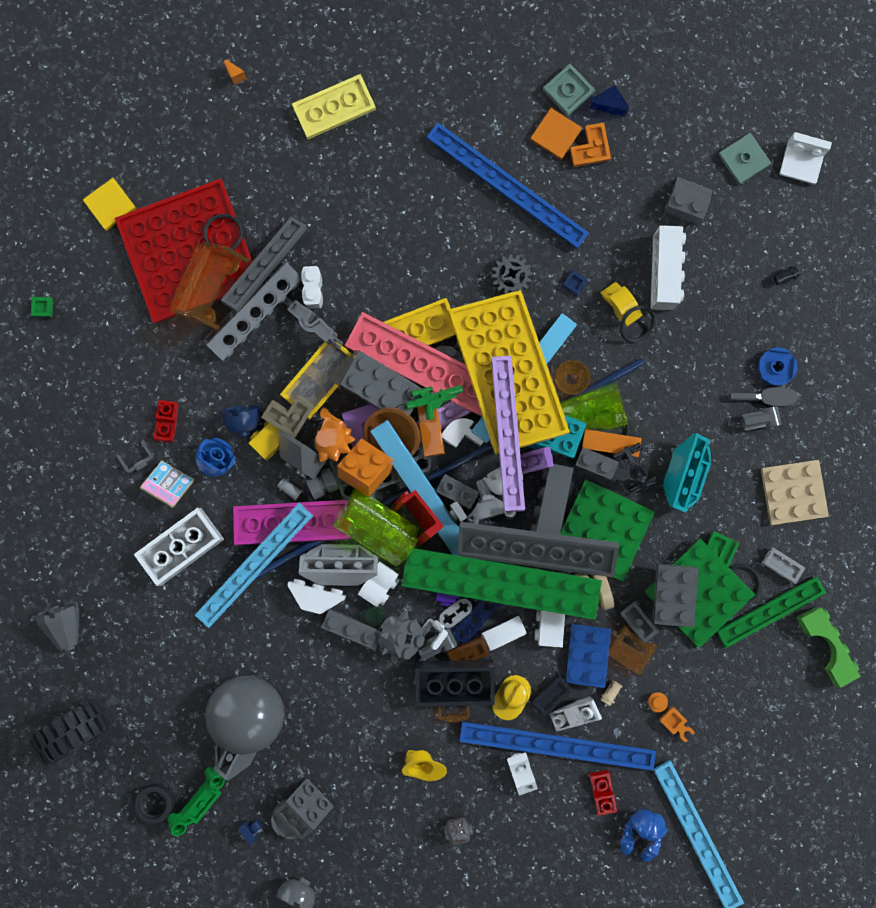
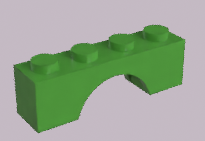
(840, 667)

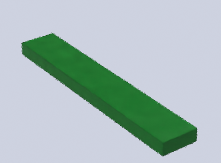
(770, 611)

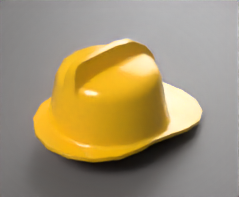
(511, 697)
(421, 766)

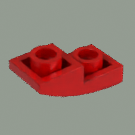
(166, 421)
(603, 792)

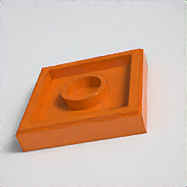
(556, 134)

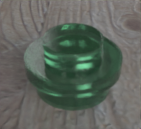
(374, 616)

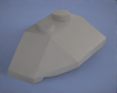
(338, 565)

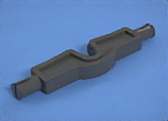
(318, 327)

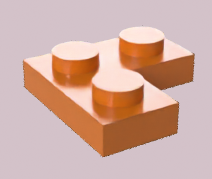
(595, 151)

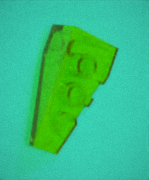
(597, 408)

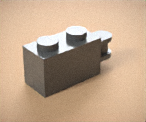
(600, 466)

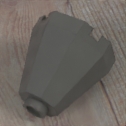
(61, 625)

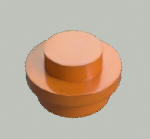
(658, 702)

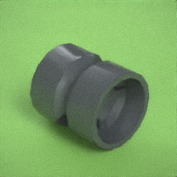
(323, 482)

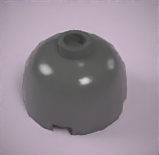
(297, 893)

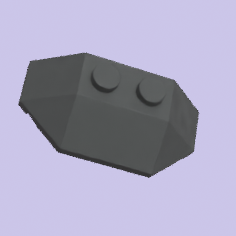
(231, 764)

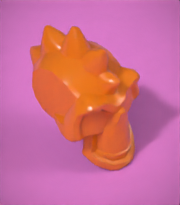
(332, 437)

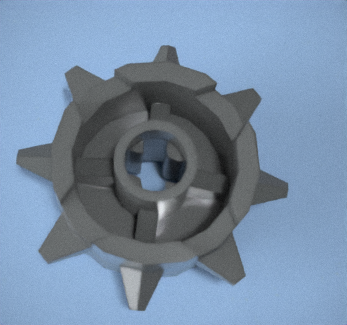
(400, 637)

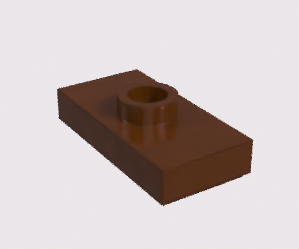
(469, 650)

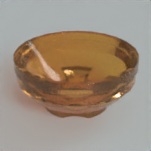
(579, 370)

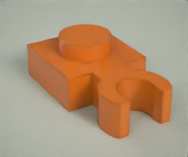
(675, 722)

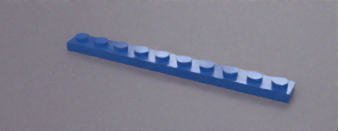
(507, 185)
(557, 745)

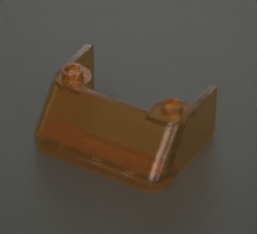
(203, 281)

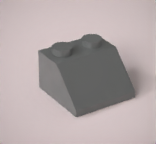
(688, 201)
(299, 456)

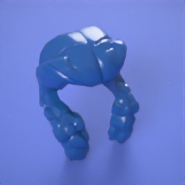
(649, 827)

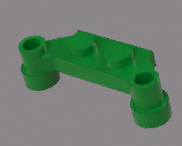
(198, 804)

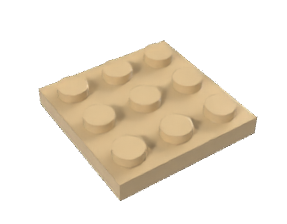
(794, 492)

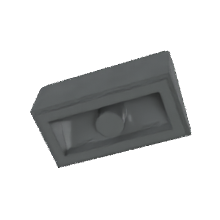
(639, 621)

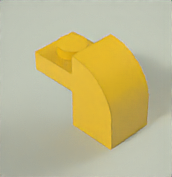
(622, 302)

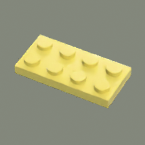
(334, 106)

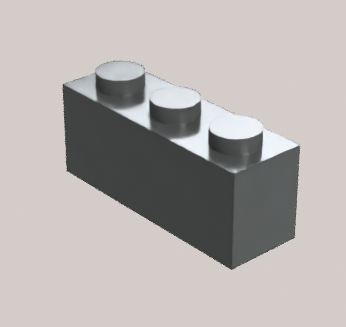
(352, 629)

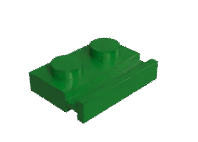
(722, 547)

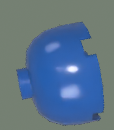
(214, 457)

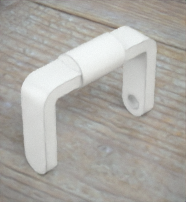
(439, 627)

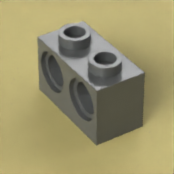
(457, 492)

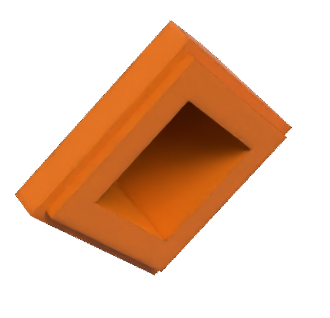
(236, 74)

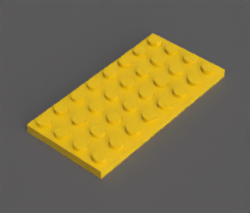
(505, 329)

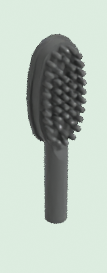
(772, 396)

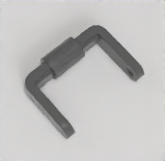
(139, 465)

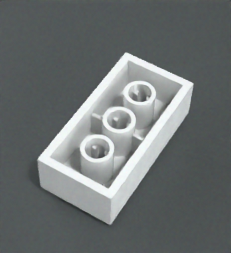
(667, 267)
(166, 544)

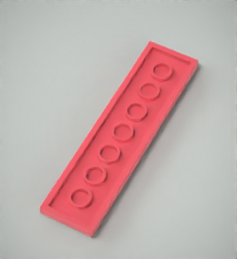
(412, 359)

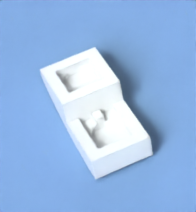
(504, 633)

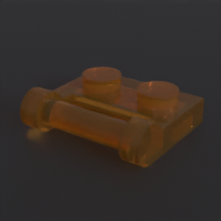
(629, 656)

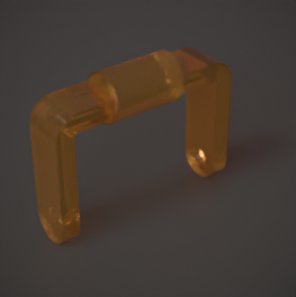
(454, 717)

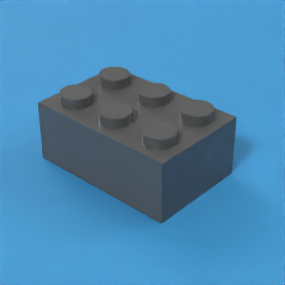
(675, 595)

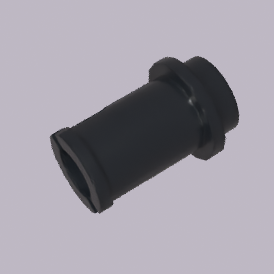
(786, 275)

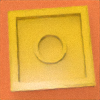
(109, 202)

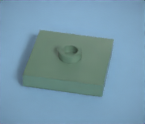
(568, 90)
(744, 158)

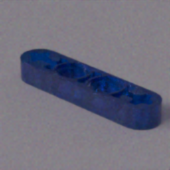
(485, 614)

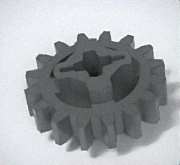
(519, 271)

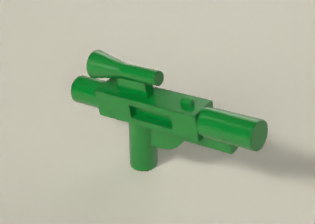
(434, 400)

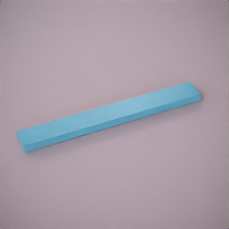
(549, 345)
(417, 481)
(254, 565)
(698, 835)

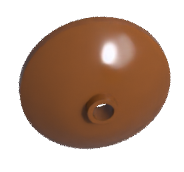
(399, 420)

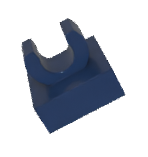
(249, 830)

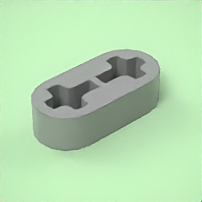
(452, 609)

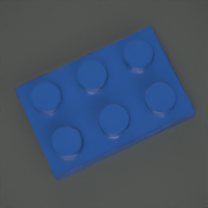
(588, 655)

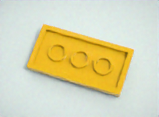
(426, 324)

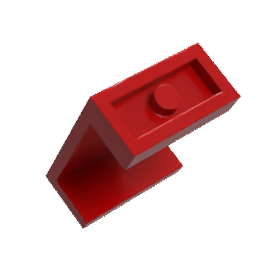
(422, 514)

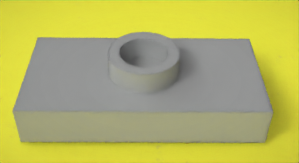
(457, 512)
(783, 565)

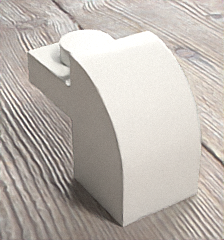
(457, 430)
(522, 773)

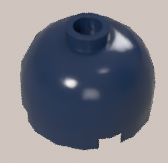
(241, 419)

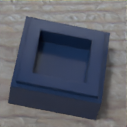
(574, 283)

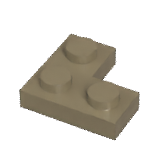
(289, 420)

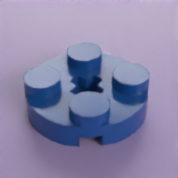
(768, 373)

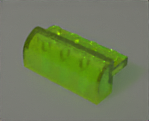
(377, 528)

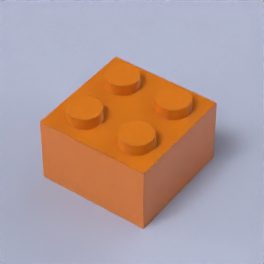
(365, 467)

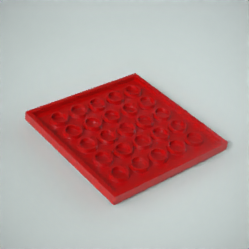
(165, 235)

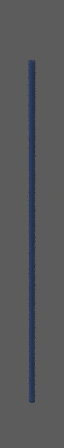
(445, 470)

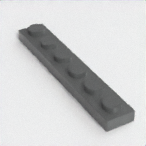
(264, 264)

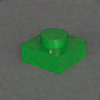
(42, 307)

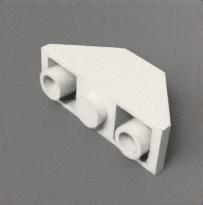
(314, 597)
(575, 714)

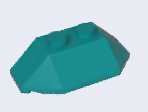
(687, 472)

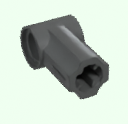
(765, 418)
(447, 644)

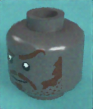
(458, 831)

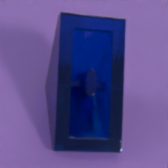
(610, 102)

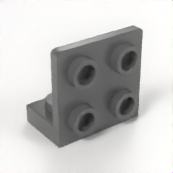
(304, 809)

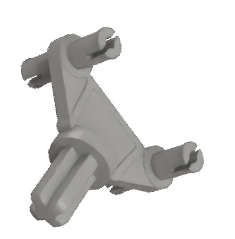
(487, 505)

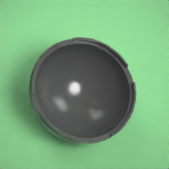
(244, 715)

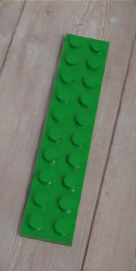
(502, 583)

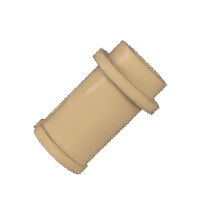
(611, 693)

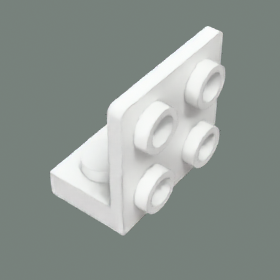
(804, 157)

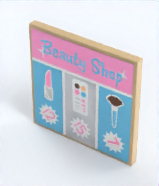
(167, 484)

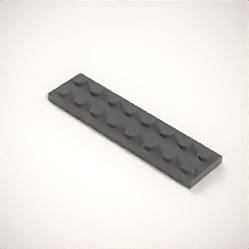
(537, 549)

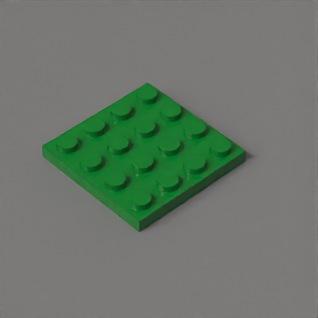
(611, 518)
(718, 592)

